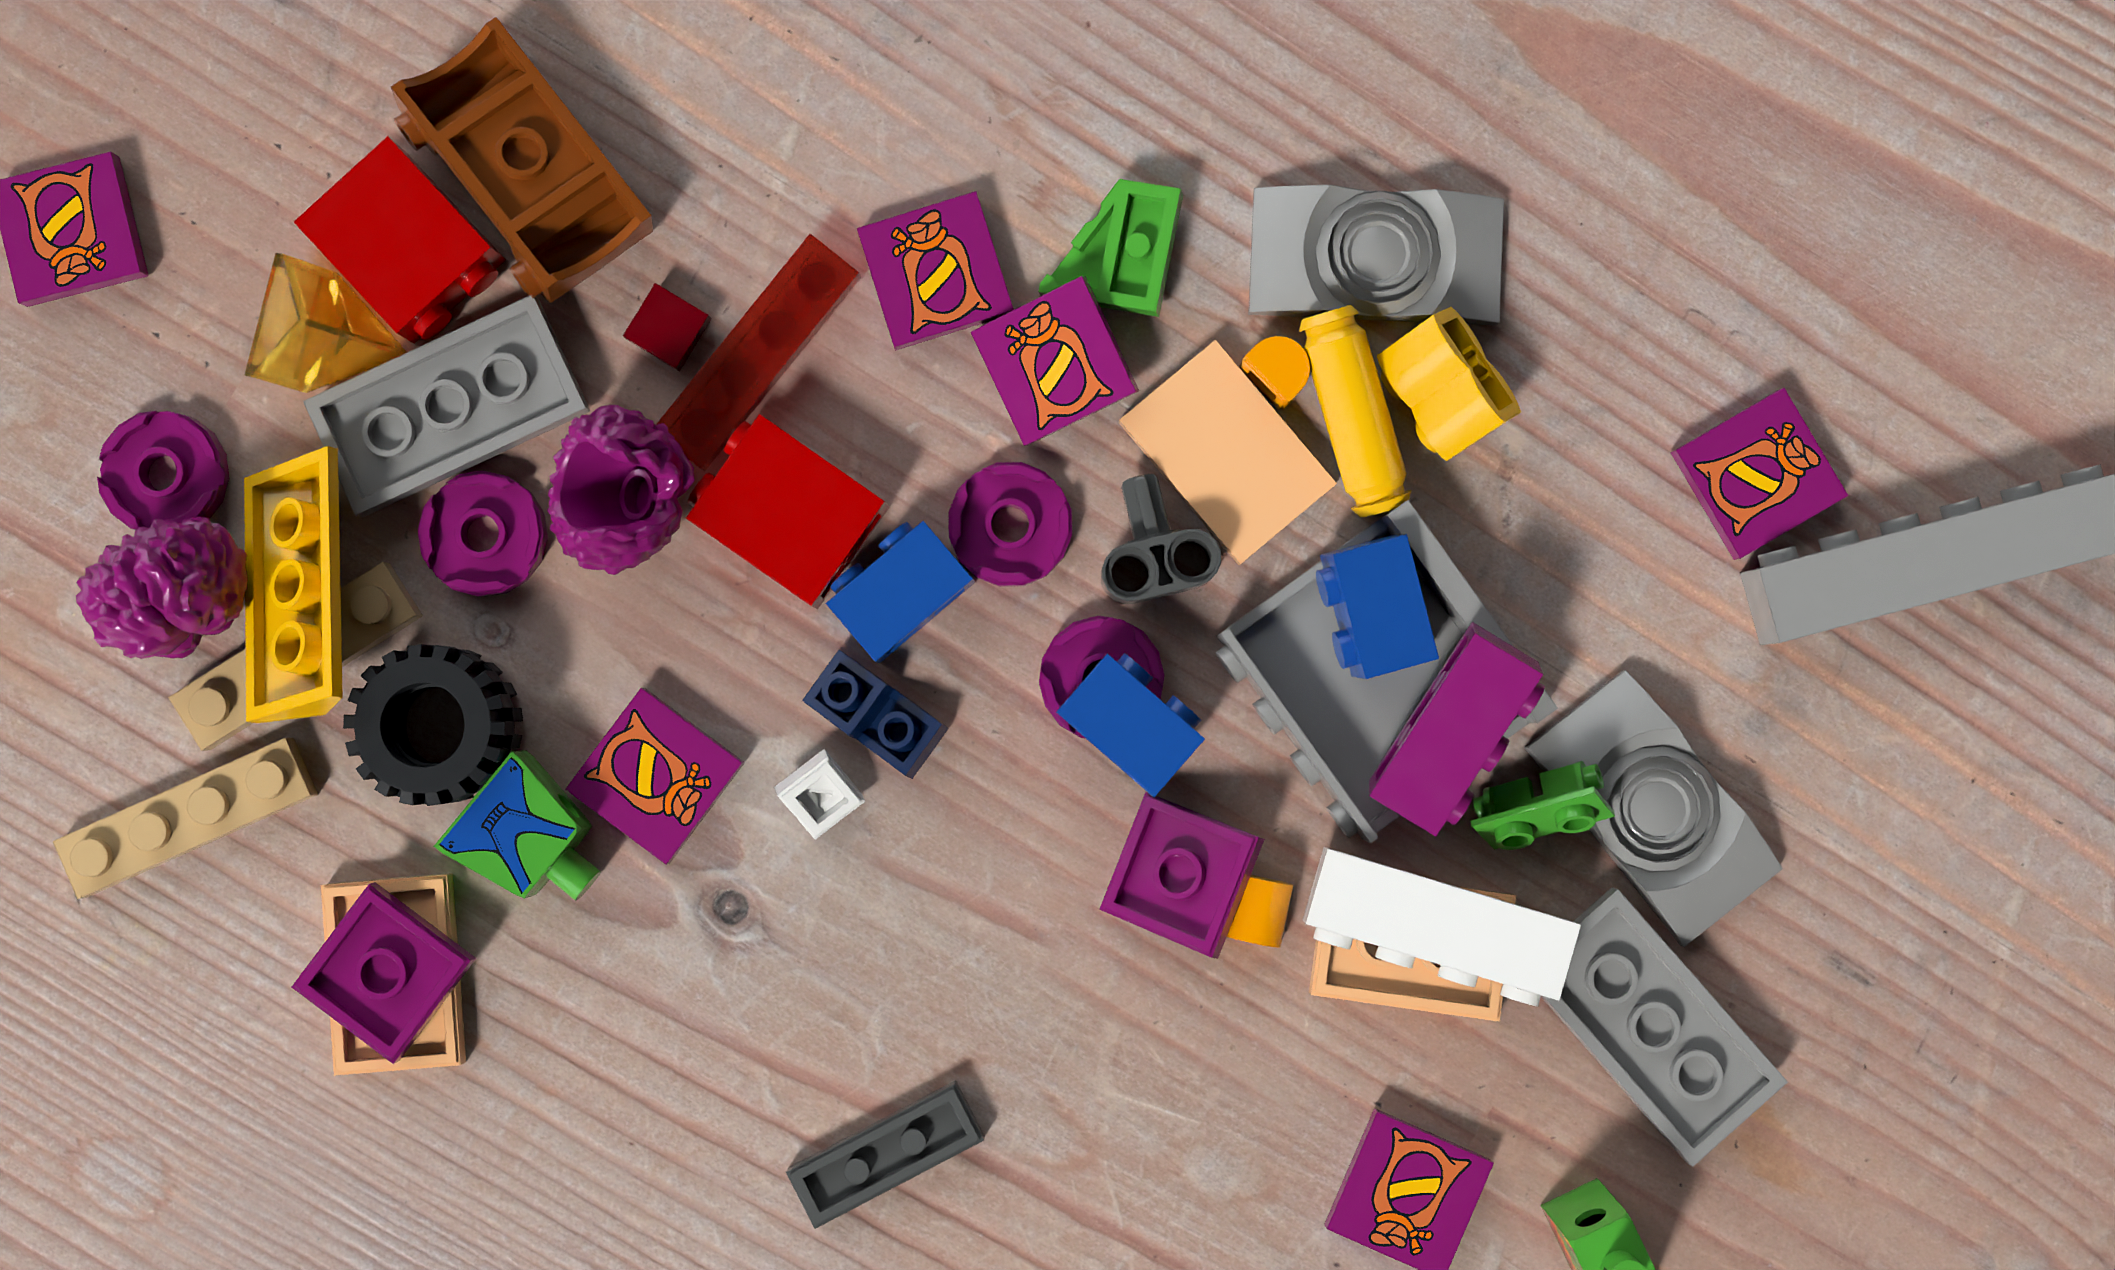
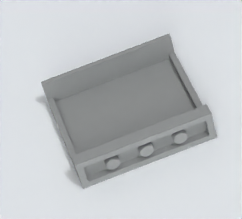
(1343, 720)

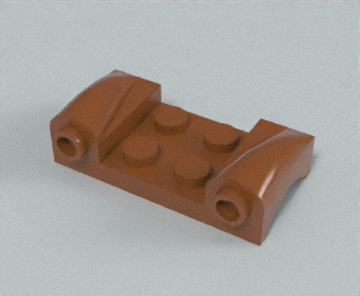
(523, 162)

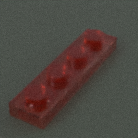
(759, 350)

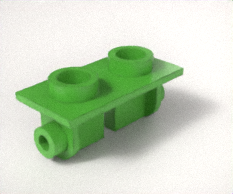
(1569, 804)

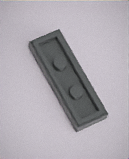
(885, 1154)

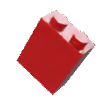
(401, 242)
(785, 510)

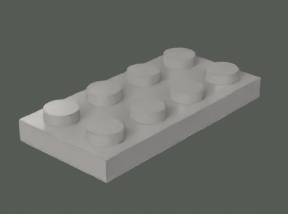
(447, 406)
(1660, 1031)

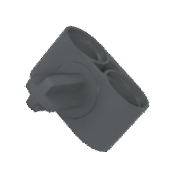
(1155, 546)

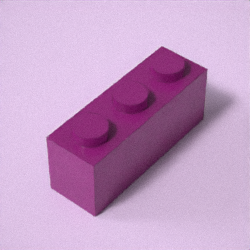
(1457, 730)

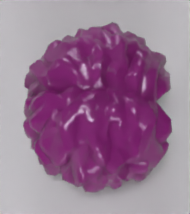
(617, 489)
(164, 588)

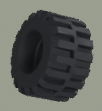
(383, 713)

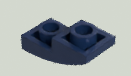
(875, 714)

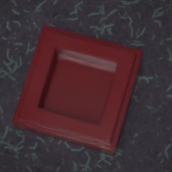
(667, 327)

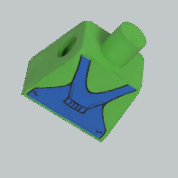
(522, 832)

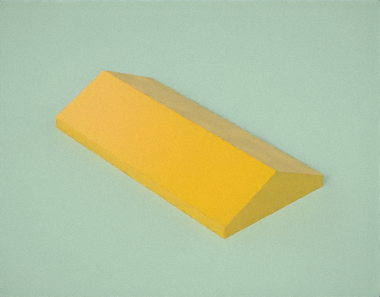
(293, 589)

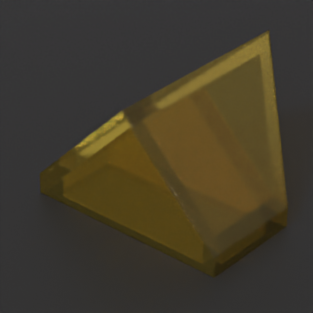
(314, 329)

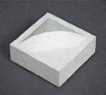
(819, 794)

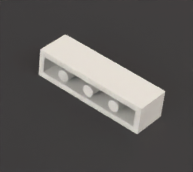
(1442, 925)

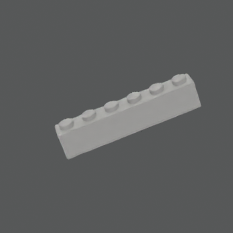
(1934, 559)

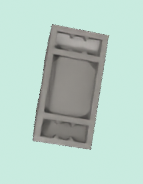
(1377, 251)
(1673, 824)

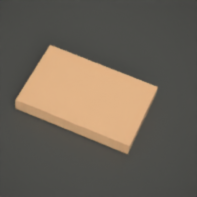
(1227, 452)
(1366, 979)
(443, 1037)

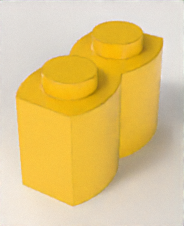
(1447, 384)

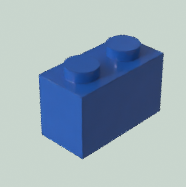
(898, 590)
(1376, 607)
(1132, 723)

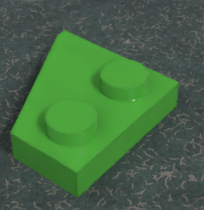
(1125, 248)

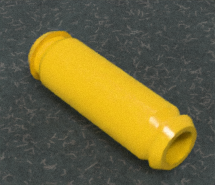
(1355, 411)

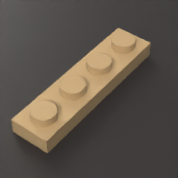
(371, 612)
(185, 818)

